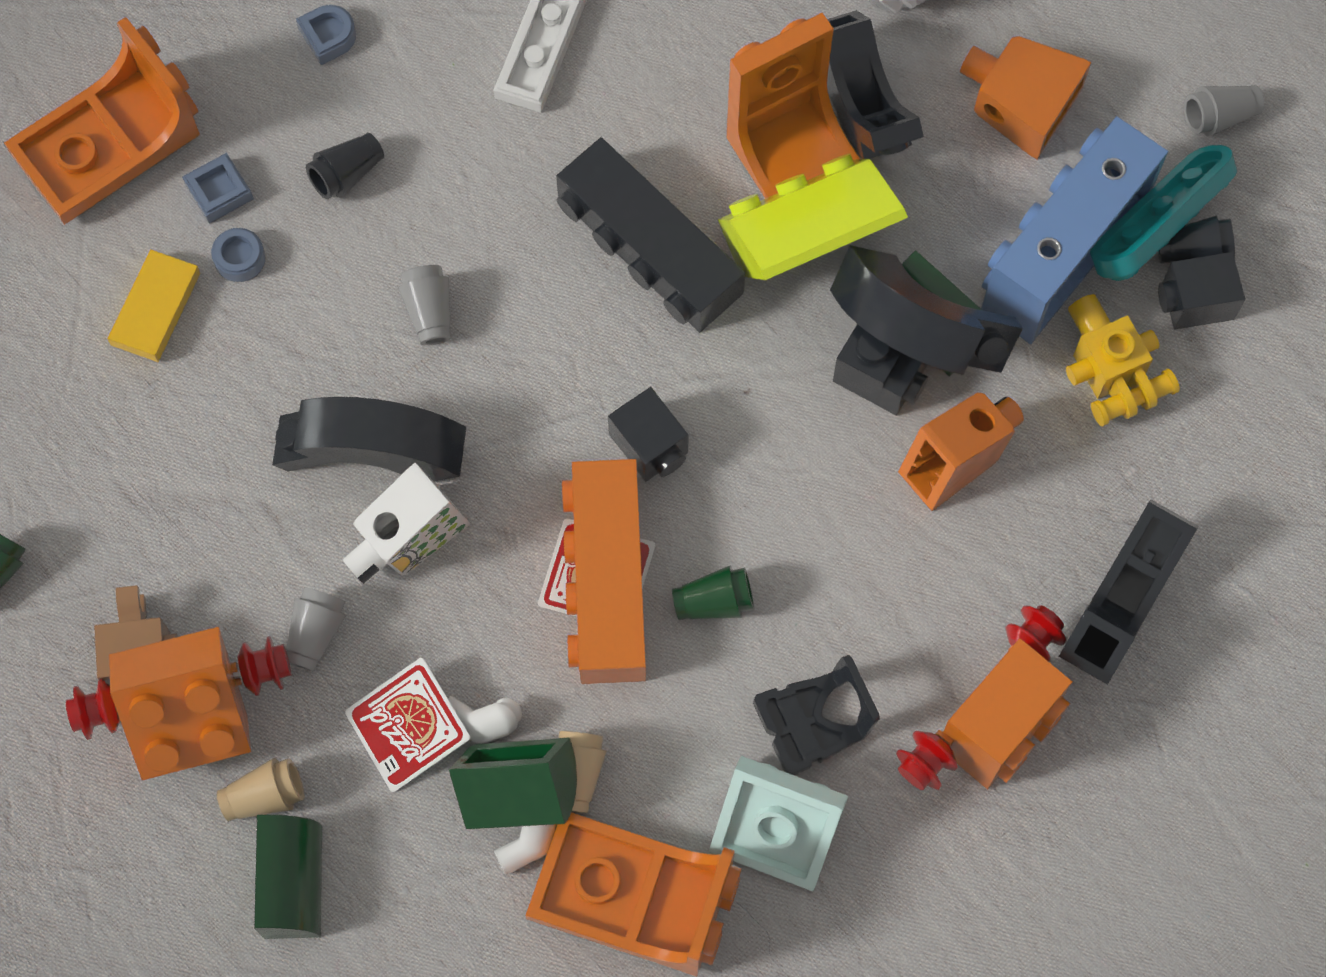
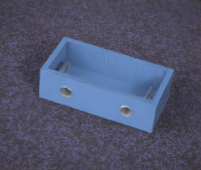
(1056, 239)

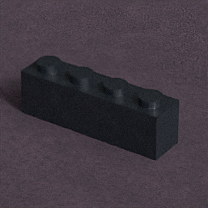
(649, 235)

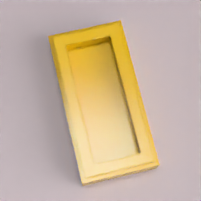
(154, 305)

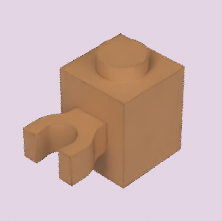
(131, 630)

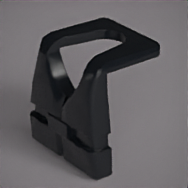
(797, 722)

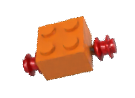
(179, 700)
(1009, 707)

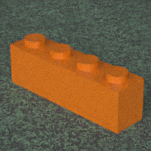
(607, 572)

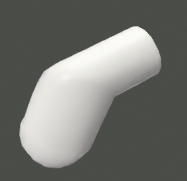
(489, 721)
(529, 847)

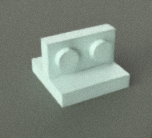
(778, 822)

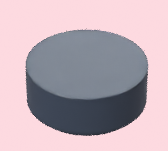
(238, 254)

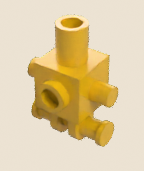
(1112, 359)

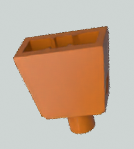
(1025, 90)
(959, 447)

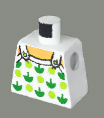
(404, 526)

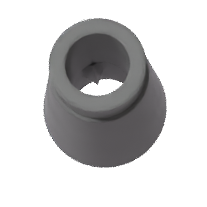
(1221, 107)
(427, 302)
(312, 627)

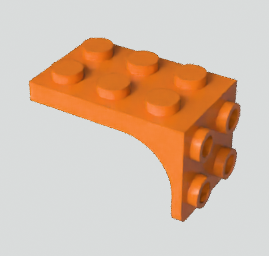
(782, 106)
(109, 129)
(635, 893)

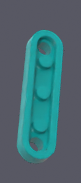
(1163, 212)

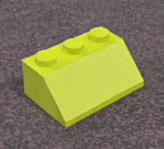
(809, 217)

